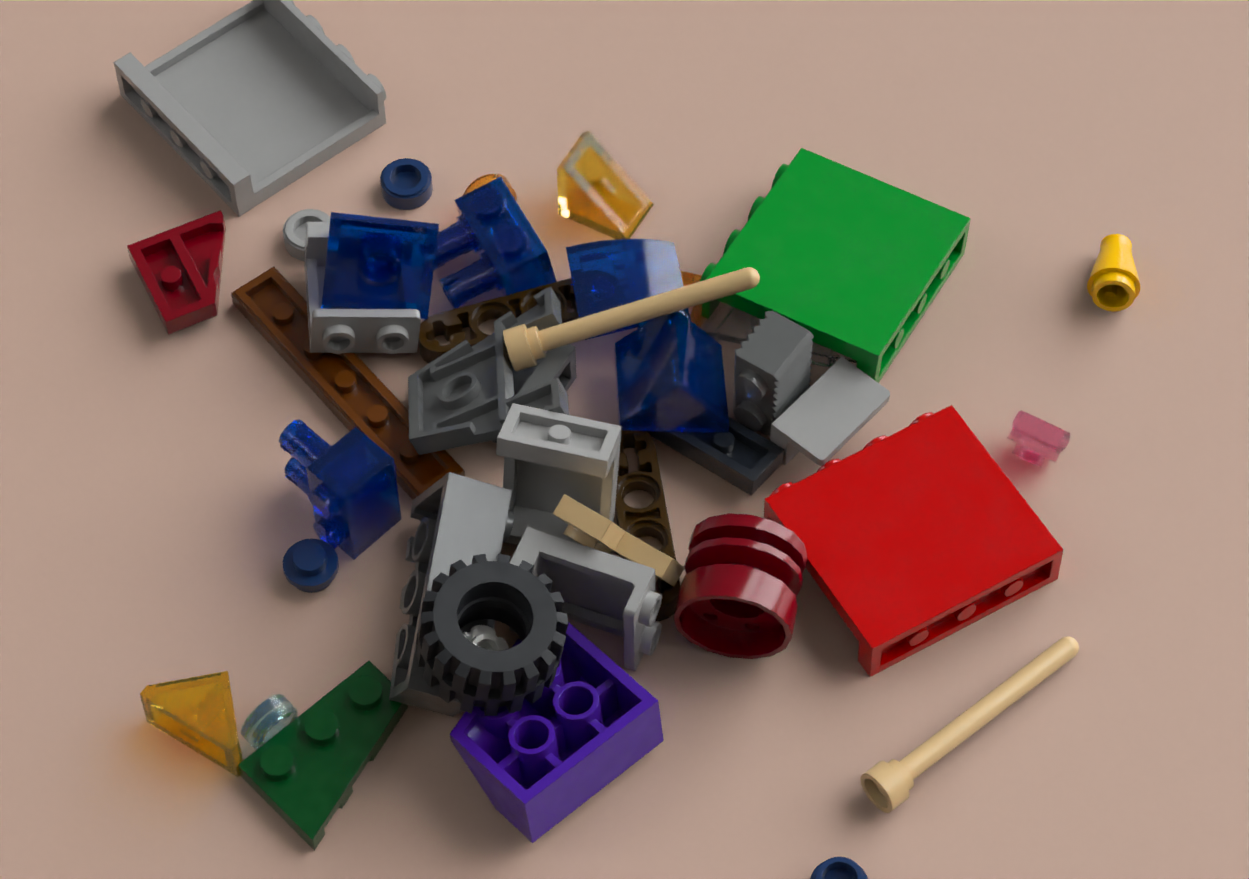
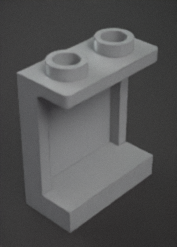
(351, 329)
(552, 457)
(598, 589)

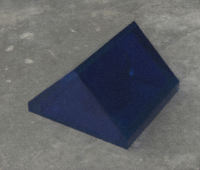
(379, 263)
(670, 378)

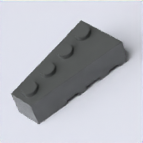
(456, 522)

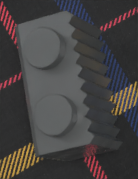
(770, 371)

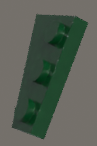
(320, 754)

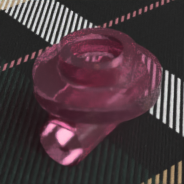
(1037, 439)

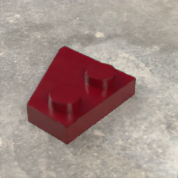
(183, 270)

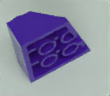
(563, 745)

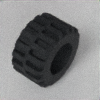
(501, 594)

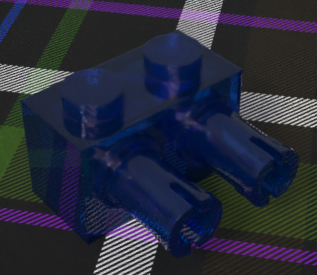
(503, 238)
(346, 483)

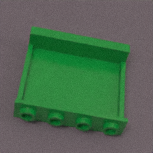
(843, 258)

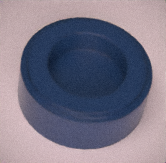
(406, 184)

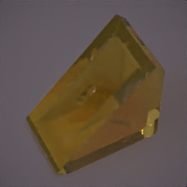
(599, 191)
(199, 715)

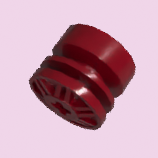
(740, 586)

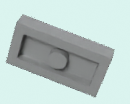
(828, 413)

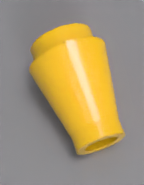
(1114, 275)

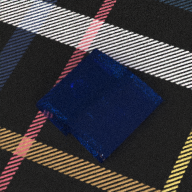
(622, 272)

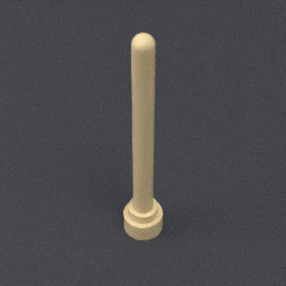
(529, 344)
(890, 782)

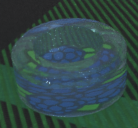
(268, 720)

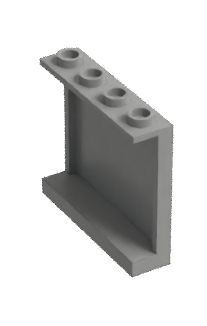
(255, 100)

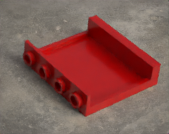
(916, 537)

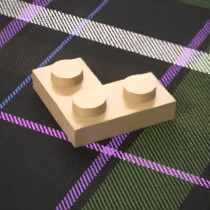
(604, 535)

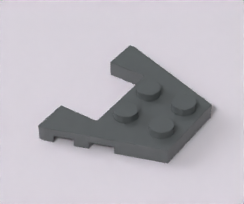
(471, 389)

